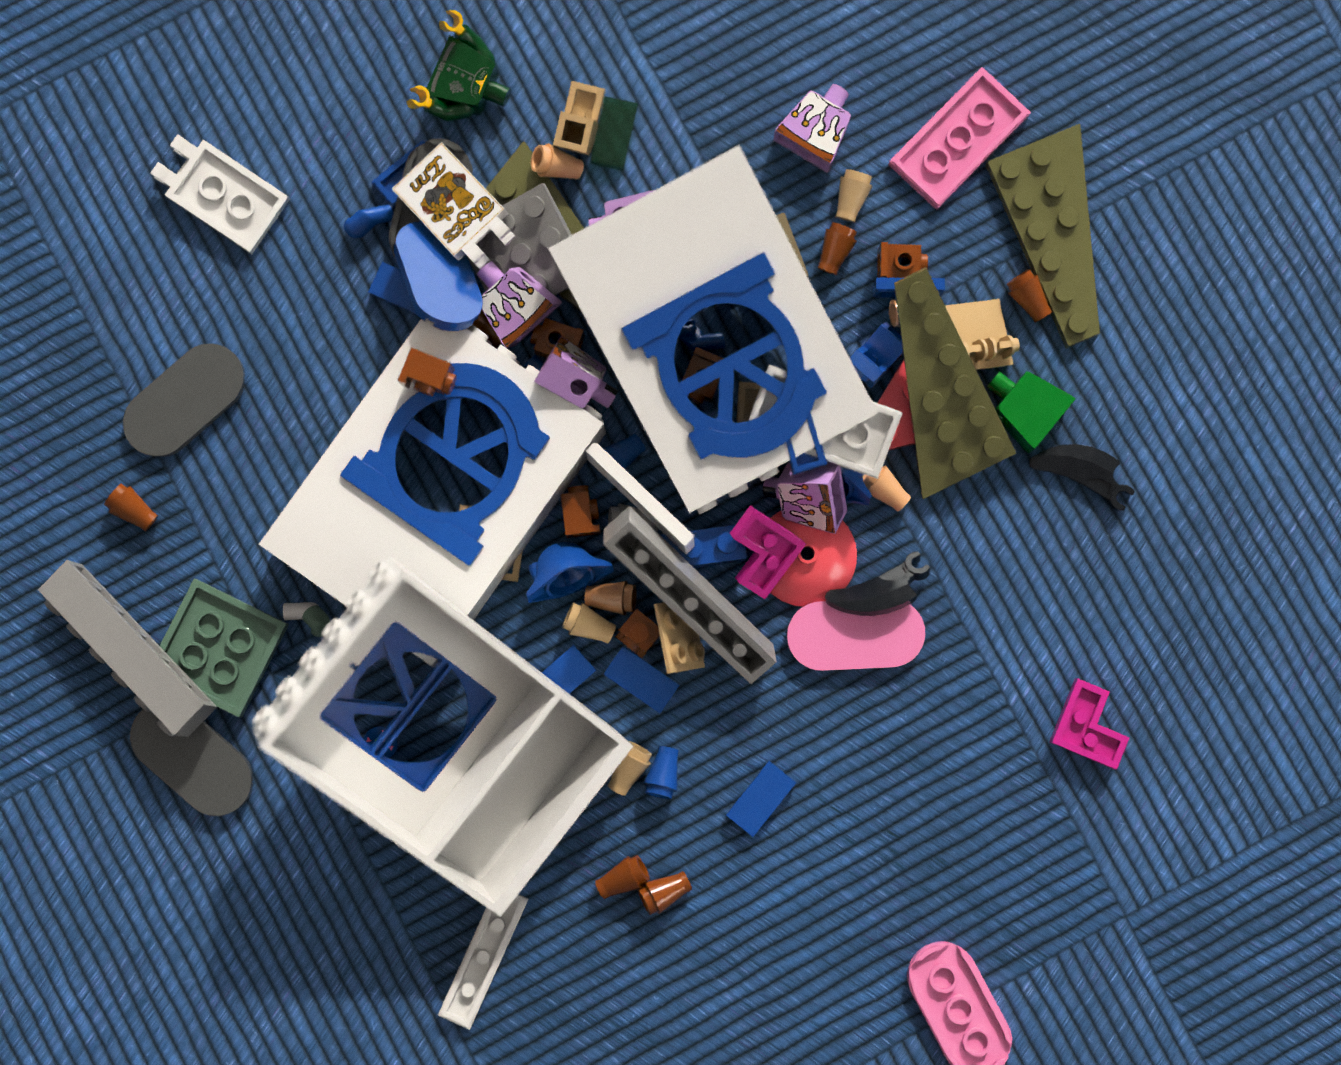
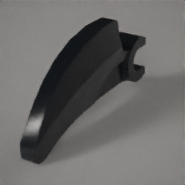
(1085, 466)
(881, 594)

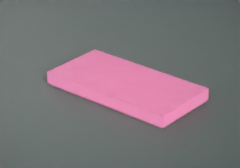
(959, 138)

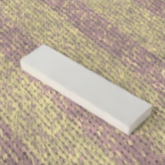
(640, 497)
(481, 964)

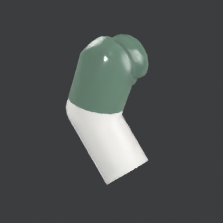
(308, 612)

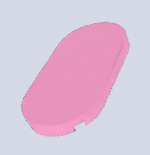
(843, 641)
(958, 1006)

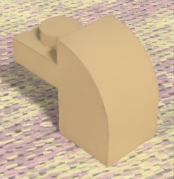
(579, 121)

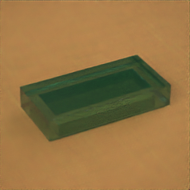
(614, 133)

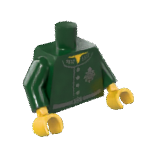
(462, 77)

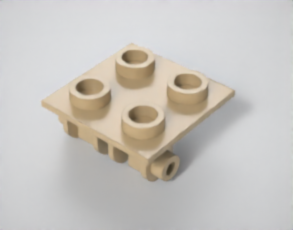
(984, 333)
(679, 641)

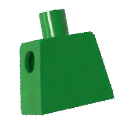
(1029, 407)

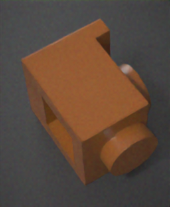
(888, 260)
(542, 334)
(700, 360)
(427, 373)
(579, 512)
(638, 633)

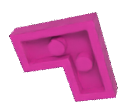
(773, 551)
(1079, 730)

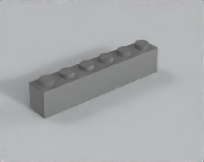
(689, 595)
(126, 649)

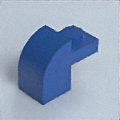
(877, 354)

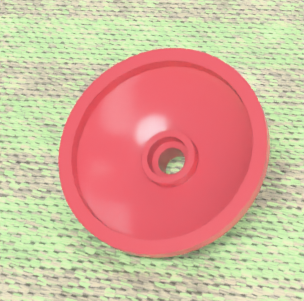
(828, 570)

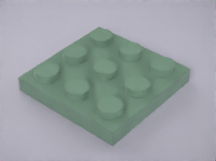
(222, 645)

